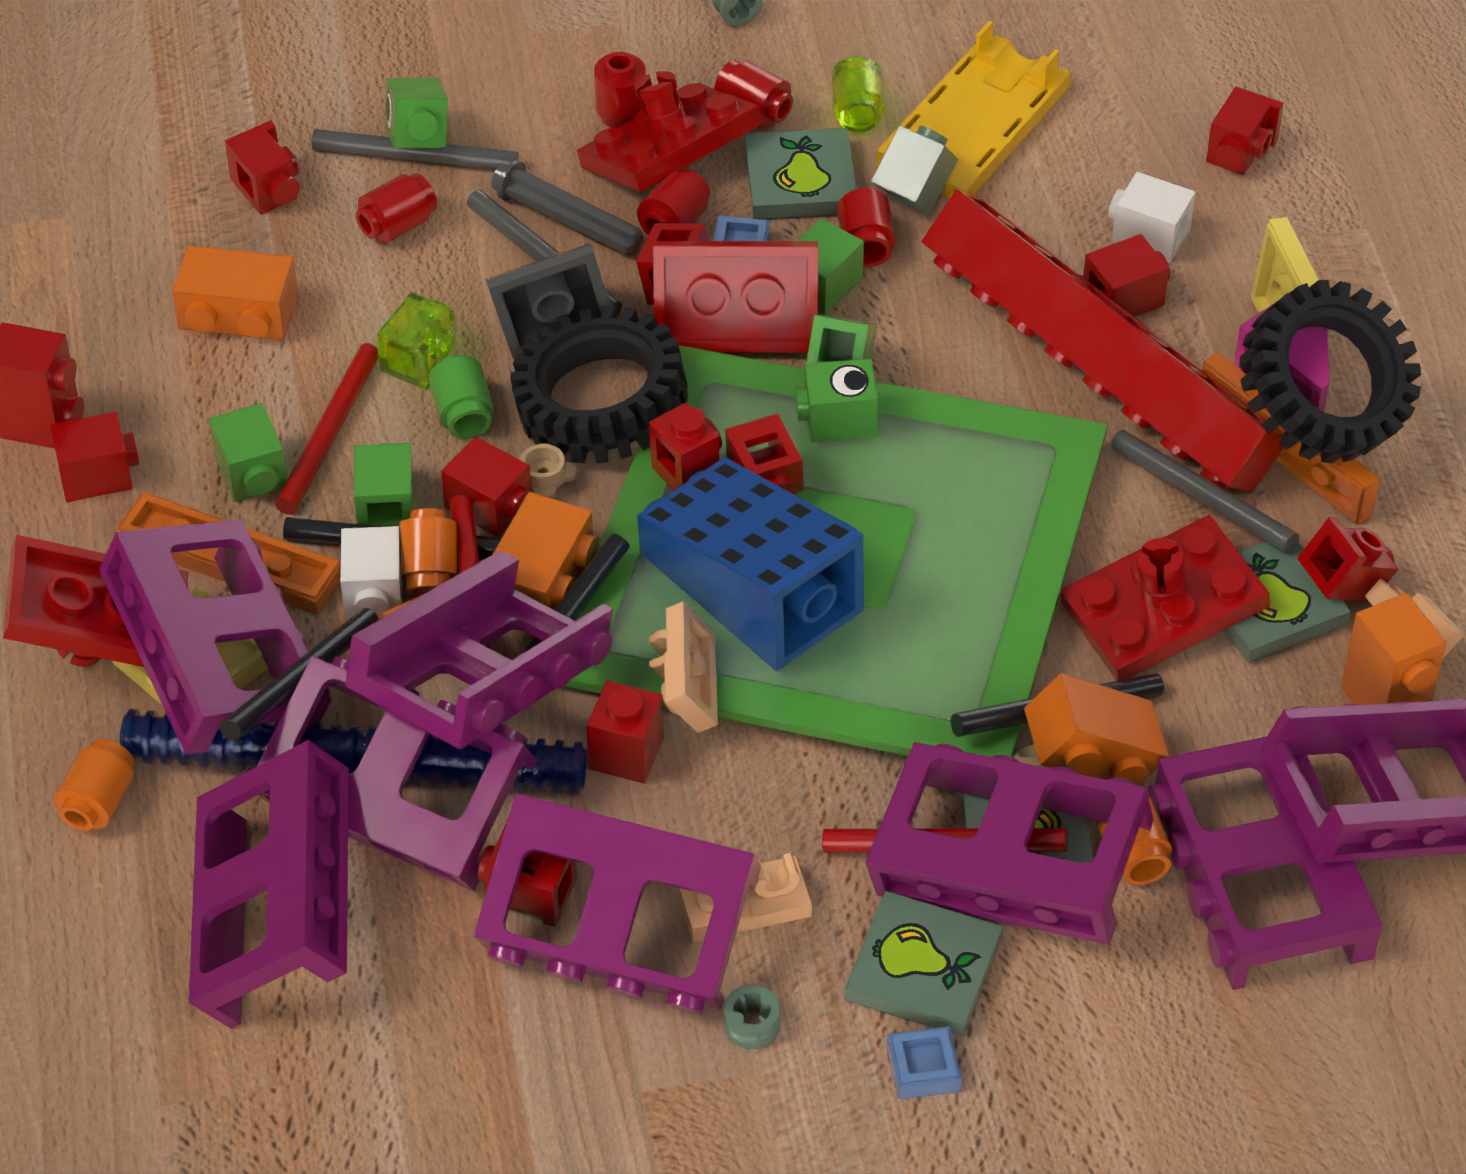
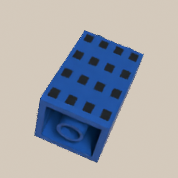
(757, 559)

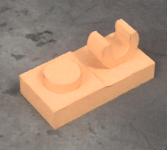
(687, 667)
(777, 899)

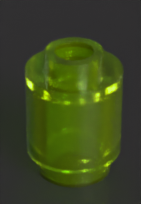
(858, 93)

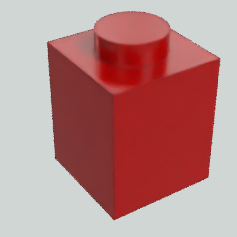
(1130, 274)
(94, 456)
(491, 479)
(625, 731)

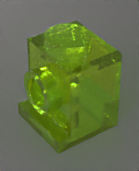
(415, 339)

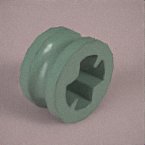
(737, 12)
(751, 1035)

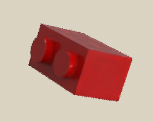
(35, 384)

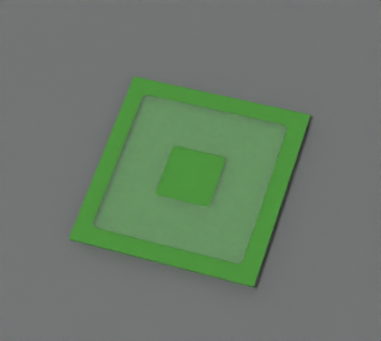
(962, 562)

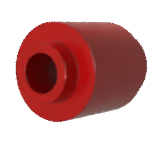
(614, 87)
(758, 87)
(676, 199)
(396, 207)
(869, 218)

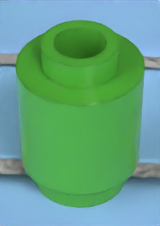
(461, 396)

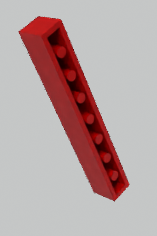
(1104, 341)

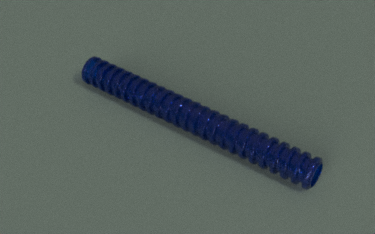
(556, 765)

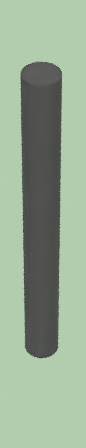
(382, 147)
(518, 232)
(1205, 491)

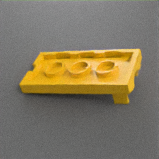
(984, 103)

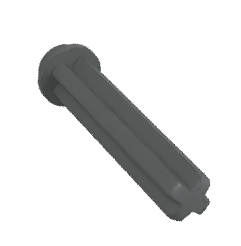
(514, 182)

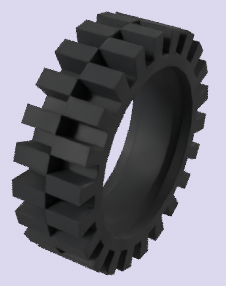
(1376, 341)
(588, 342)

